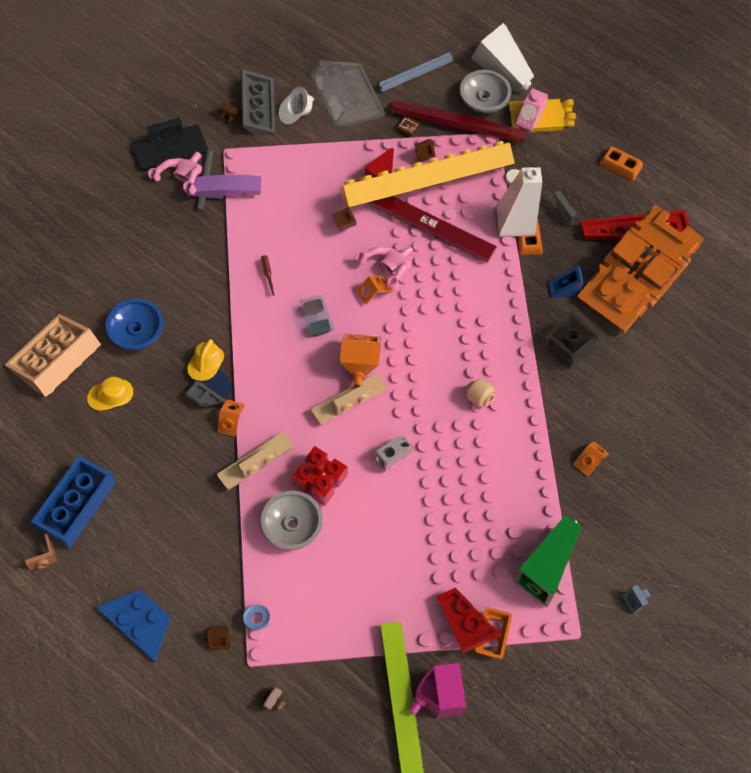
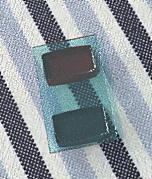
(316, 315)

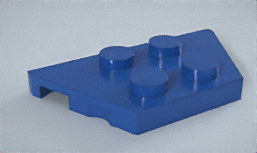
(139, 620)

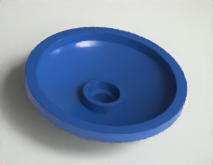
(134, 315)

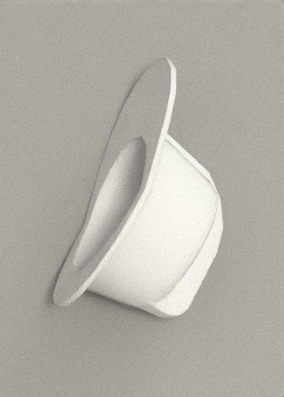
(295, 105)

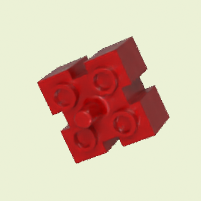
(319, 475)

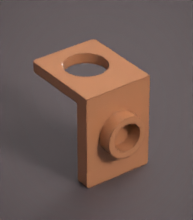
(43, 561)

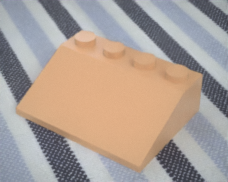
(53, 354)

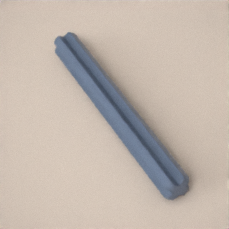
(415, 72)

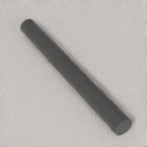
(206, 172)

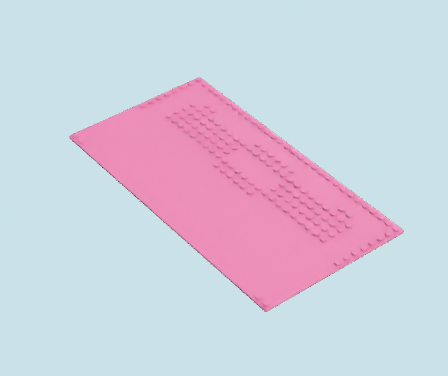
(478, 478)

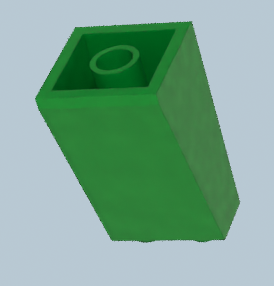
(546, 565)

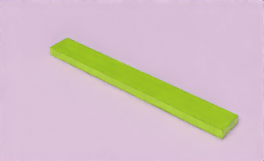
(401, 698)

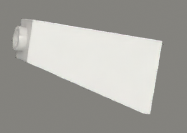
(500, 54)
(520, 204)

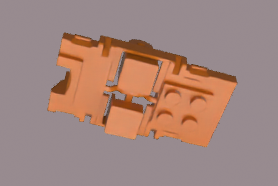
(621, 296)

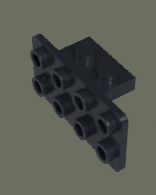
(168, 141)

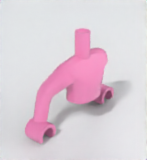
(185, 171)
(393, 263)

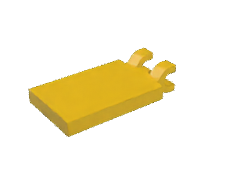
(552, 118)

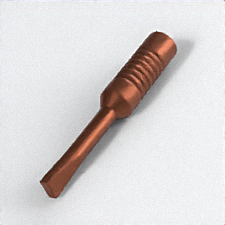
(267, 271)

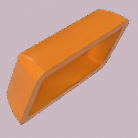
(618, 166)
(525, 249)
(505, 618)

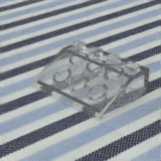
(346, 92)

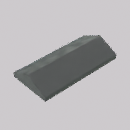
(257, 103)

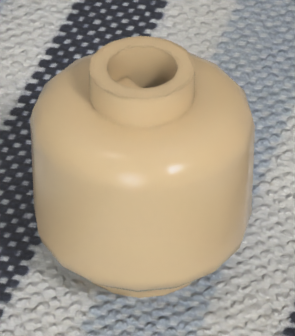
(480, 392)

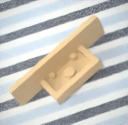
(348, 399)
(255, 461)

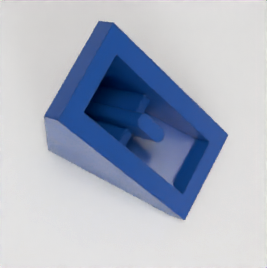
(567, 284)

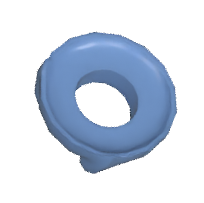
(253, 610)

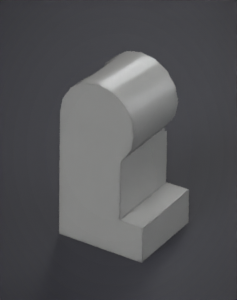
(392, 452)

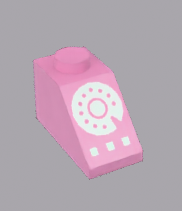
(532, 110)

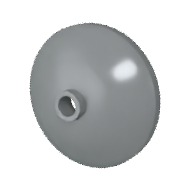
(485, 91)
(291, 508)

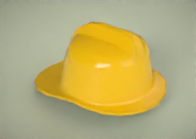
(205, 361)
(110, 394)

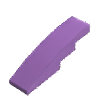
(229, 185)

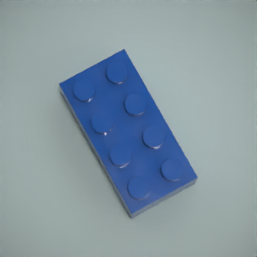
(74, 501)

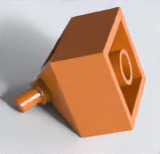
(360, 355)

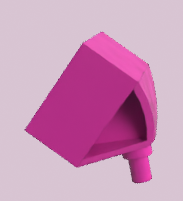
(441, 692)

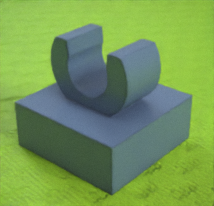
(636, 598)

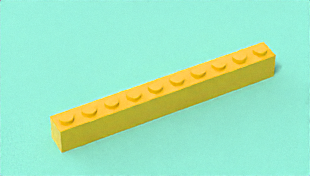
(426, 175)

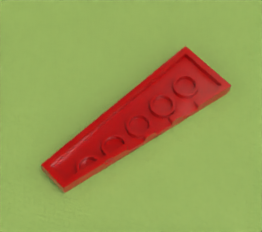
(616, 227)

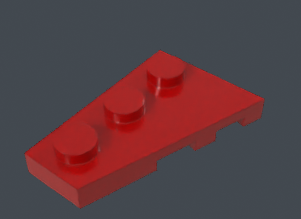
(466, 622)

